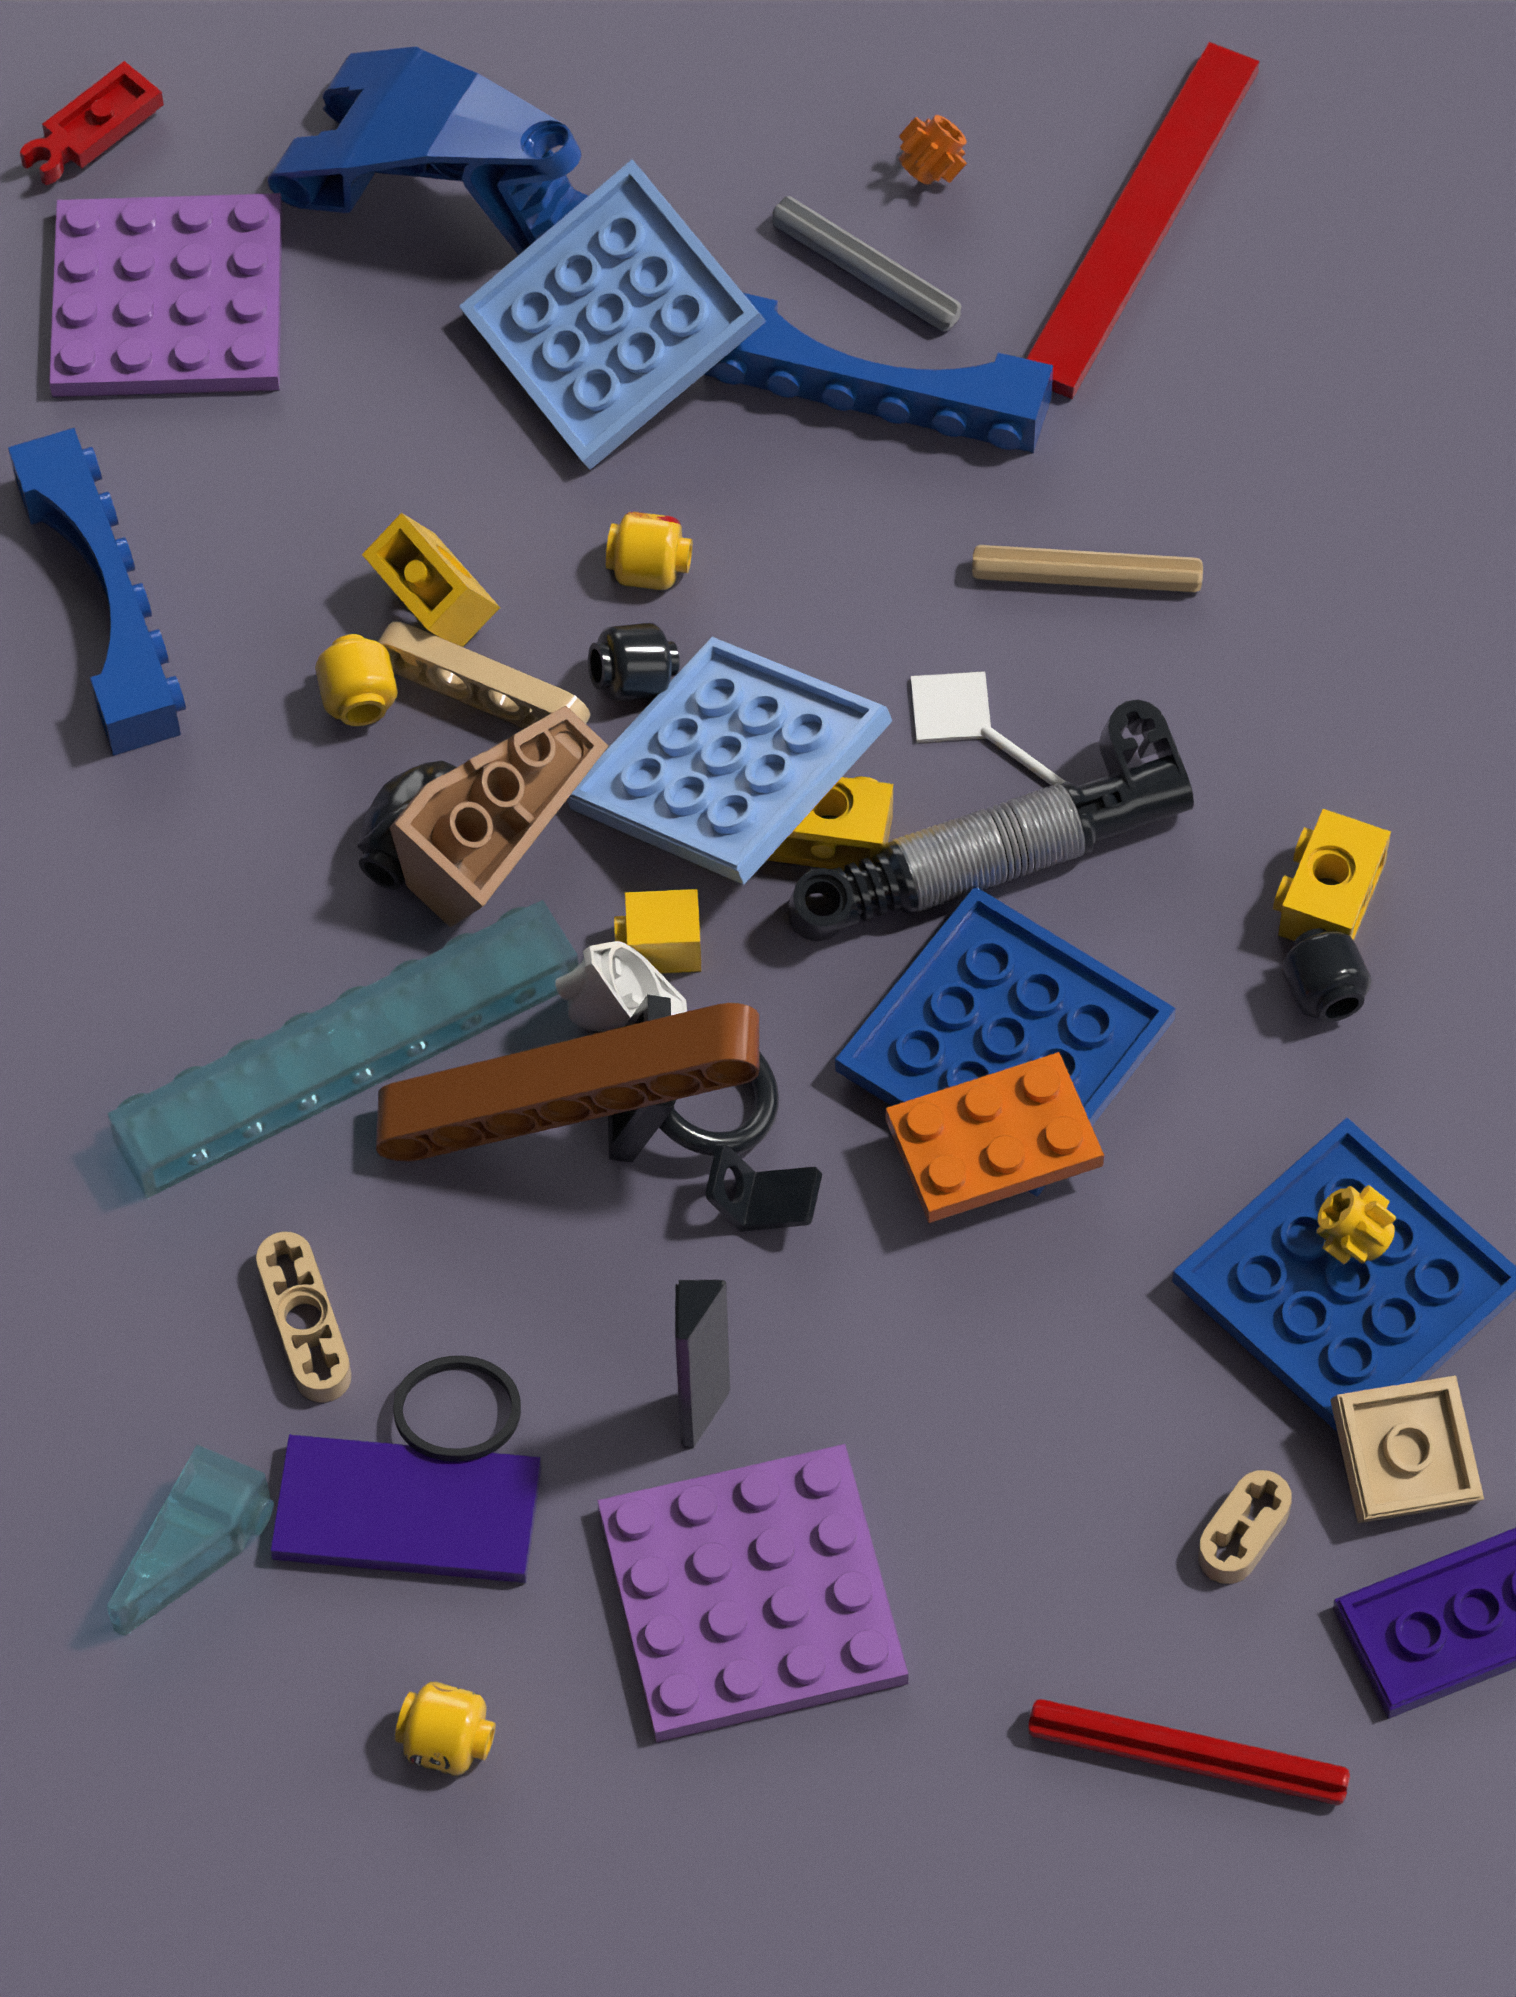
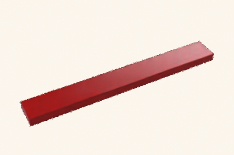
(1143, 216)

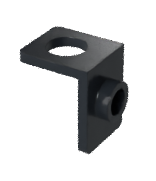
(763, 1197)

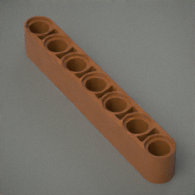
(568, 1082)

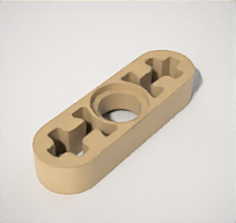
(297, 1341)

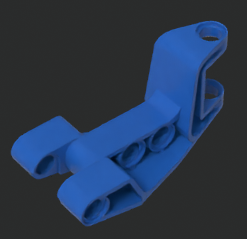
(436, 121)

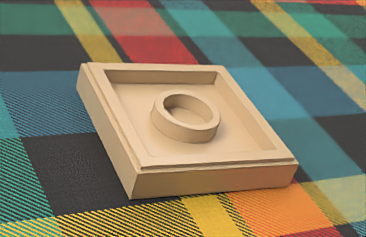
(1407, 1449)

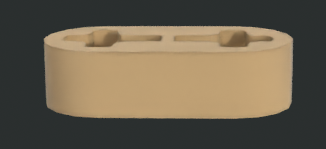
(1233, 1519)

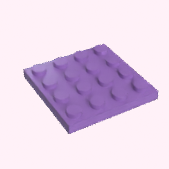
(166, 295)
(752, 1593)

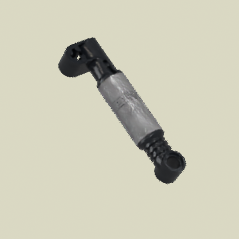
(1029, 834)

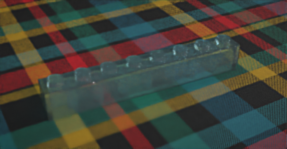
(341, 1048)

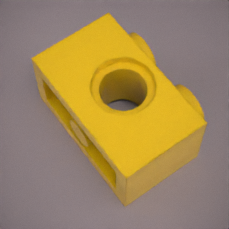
(430, 580)
(858, 832)
(1339, 851)

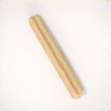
(1087, 568)

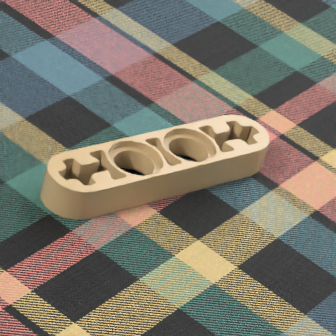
(474, 677)

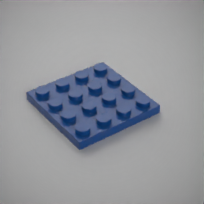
(1000, 996)
(1352, 1323)

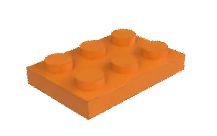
(994, 1137)

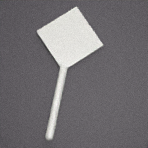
(958, 709)

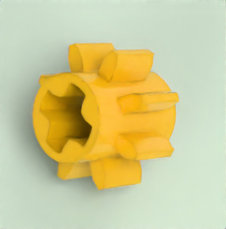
(1356, 1224)

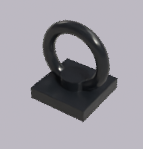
(634, 1128)

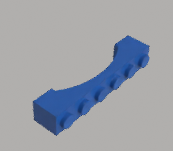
(985, 402)
(132, 691)

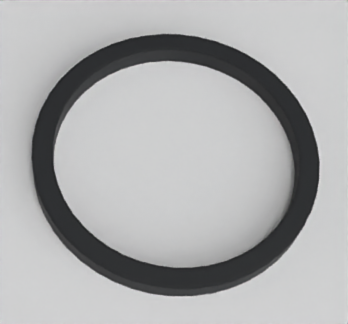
(457, 1454)

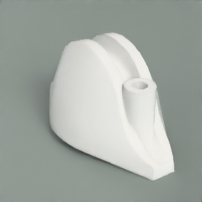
(612, 986)

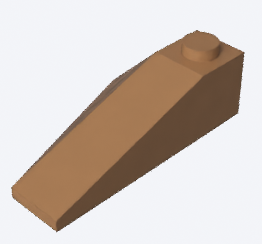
(483, 816)

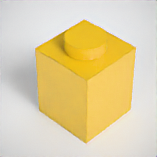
(663, 928)

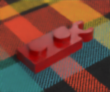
(93, 122)

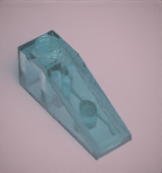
(194, 1535)

